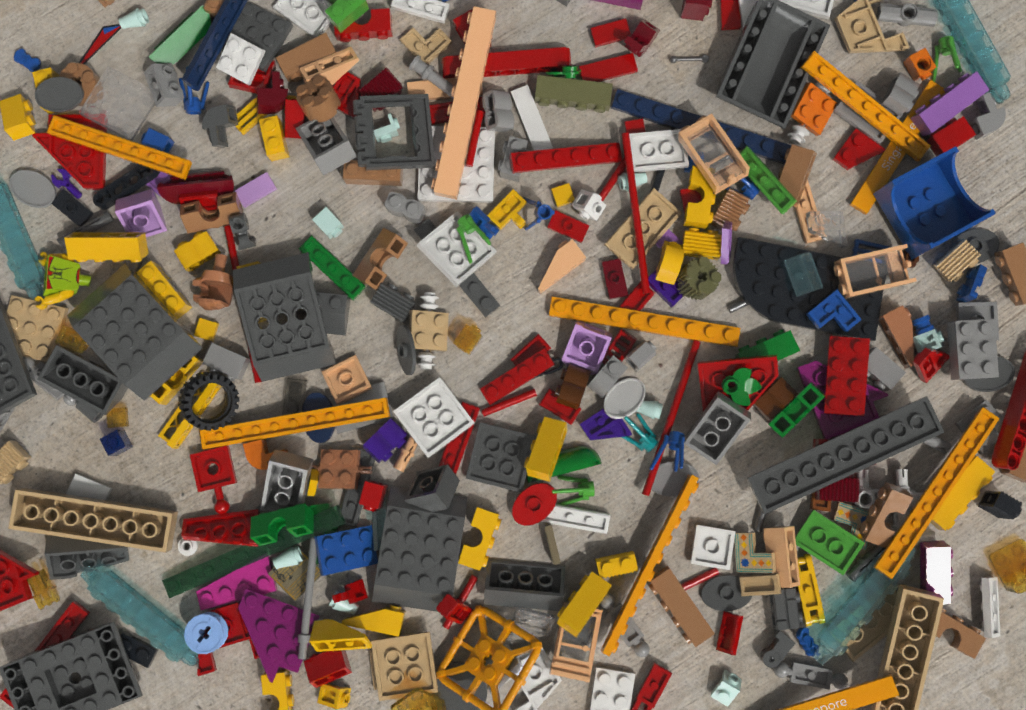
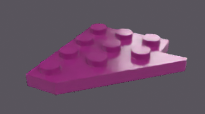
(833, 424)
(273, 631)

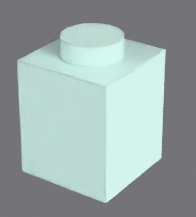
(328, 223)

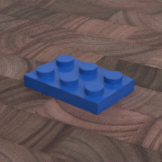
(345, 550)

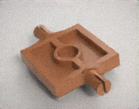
(340, 469)

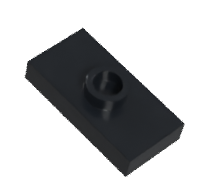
(72, 208)

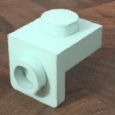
(387, 132)
(727, 688)

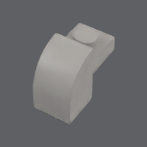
(991, 117)
(607, 376)

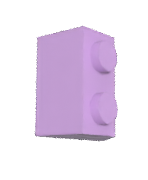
(141, 213)

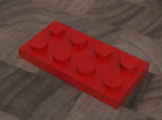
(847, 376)

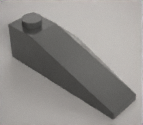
(71, 556)

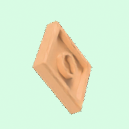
(346, 380)

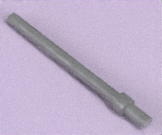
(304, 637)

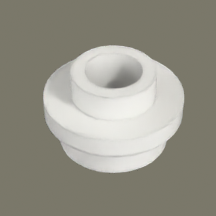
(193, 547)

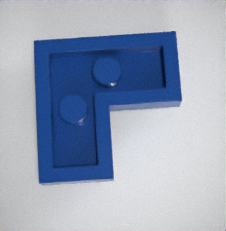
(834, 307)

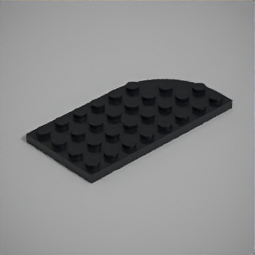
(769, 291)

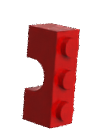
(378, 27)

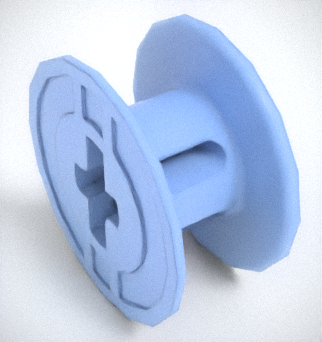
(196, 629)

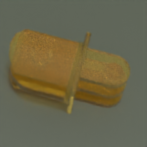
(40, 586)

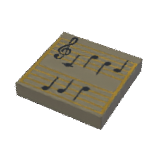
(293, 578)

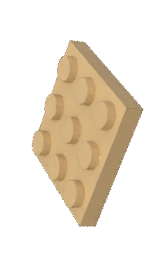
(34, 327)
(404, 665)

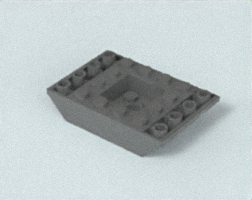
(45, 681)

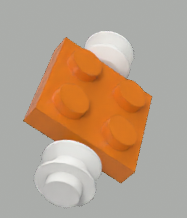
(811, 111)

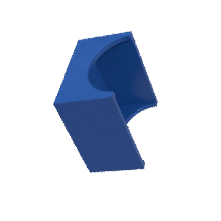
(929, 205)

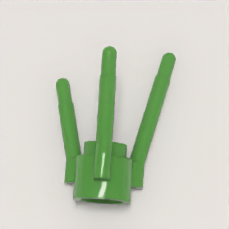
(946, 47)
(468, 225)
(585, 489)

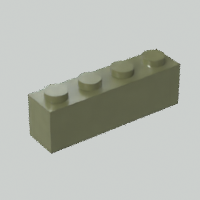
(573, 93)

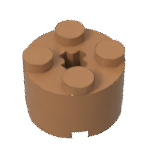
(83, 75)
(318, 99)

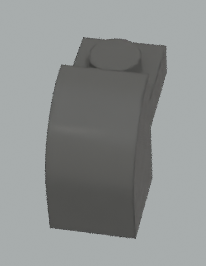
(216, 121)

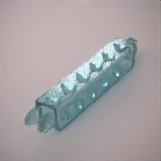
(975, 45)
(19, 246)
(857, 611)
(140, 613)

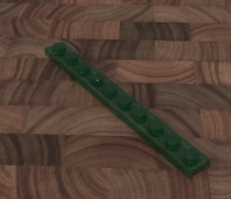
(247, 555)

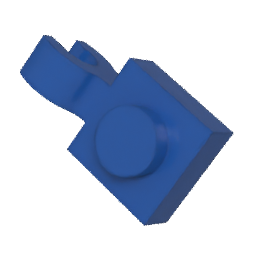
(482, 220)

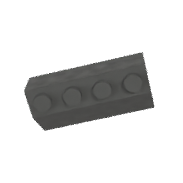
(82, 380)
(524, 585)

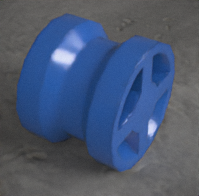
(922, 325)

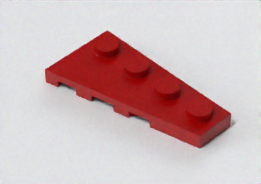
(221, 528)

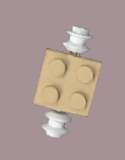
(428, 330)

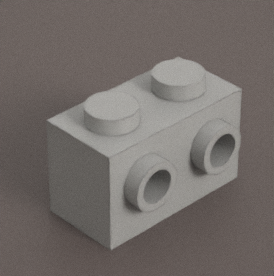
(164, 85)
(512, 146)

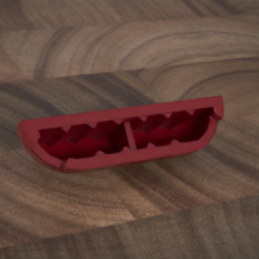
(196, 183)

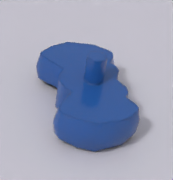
(27, 61)
(806, 641)

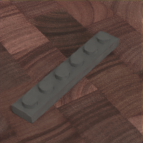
(472, 285)

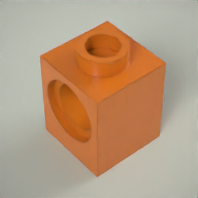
(921, 57)

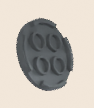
(453, 700)

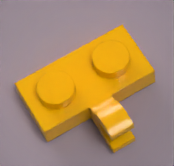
(508, 210)

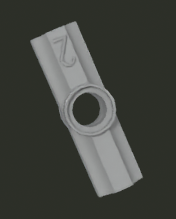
(918, 15)

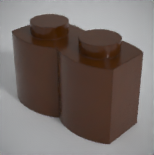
(573, 386)
(775, 398)

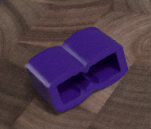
(385, 441)

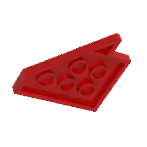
(81, 162)
(713, 372)
(13, 581)

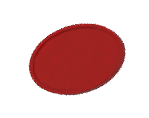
(534, 504)

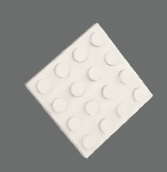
(476, 181)

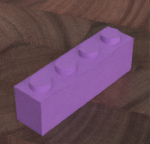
(949, 104)

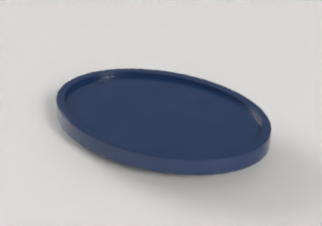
(314, 402)

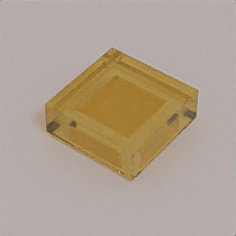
(118, 418)

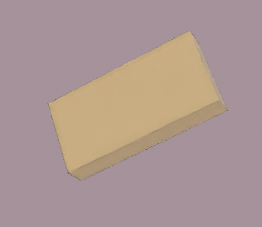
(760, 584)

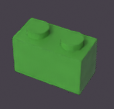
(345, 12)

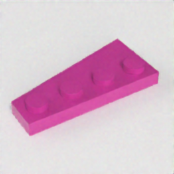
(232, 586)

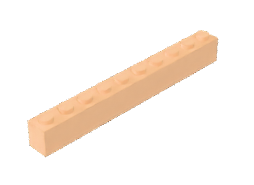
(465, 102)

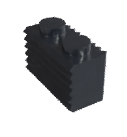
(1000, 504)

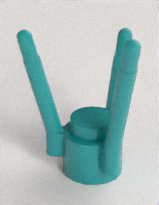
(647, 439)

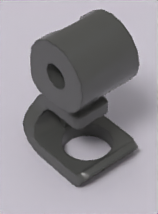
(240, 225)

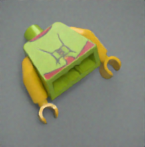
(60, 279)

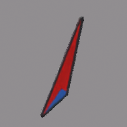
(101, 39)

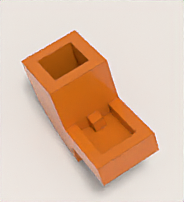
(258, 453)

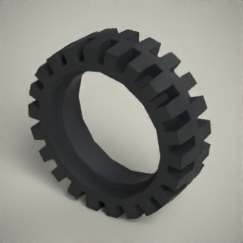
(228, 410)

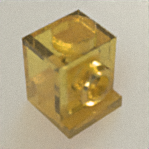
(66, 336)

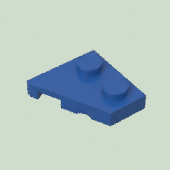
(974, 278)

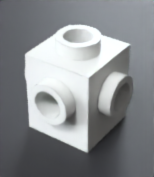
(589, 205)

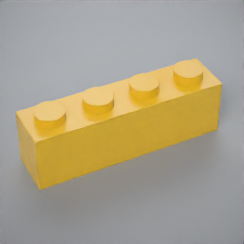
(106, 246)
(966, 489)

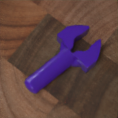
(66, 183)

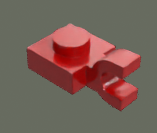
(353, 592)

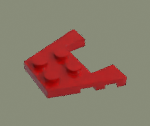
(236, 633)

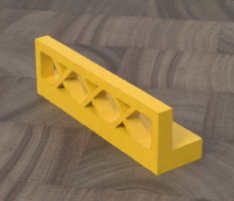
(185, 427)

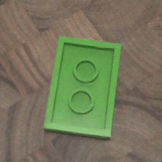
(828, 542)

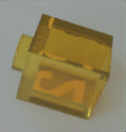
(468, 339)

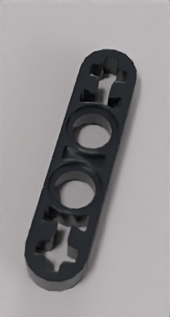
(127, 187)

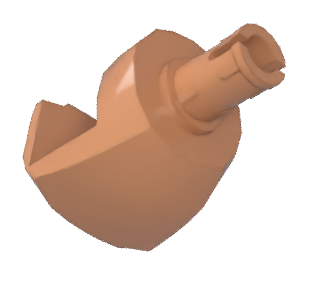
(215, 286)

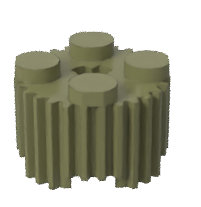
(698, 278)

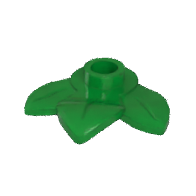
(567, 71)
(743, 386)

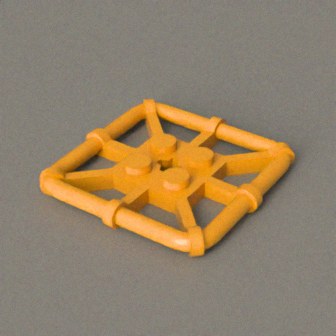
(501, 658)

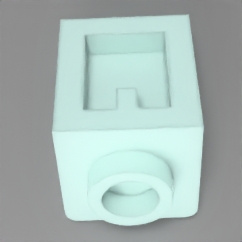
(931, 339)

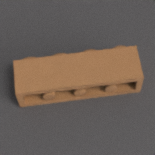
(681, 606)

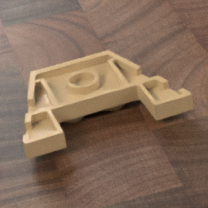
(862, 32)

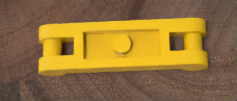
(809, 592)

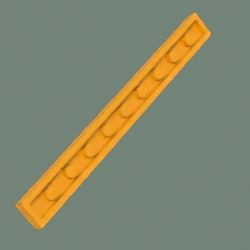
(644, 322)
(295, 423)
(936, 493)
(646, 573)

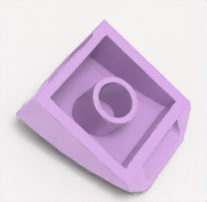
(586, 347)

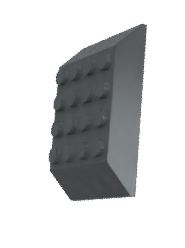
(767, 61)
(133, 332)
(418, 552)

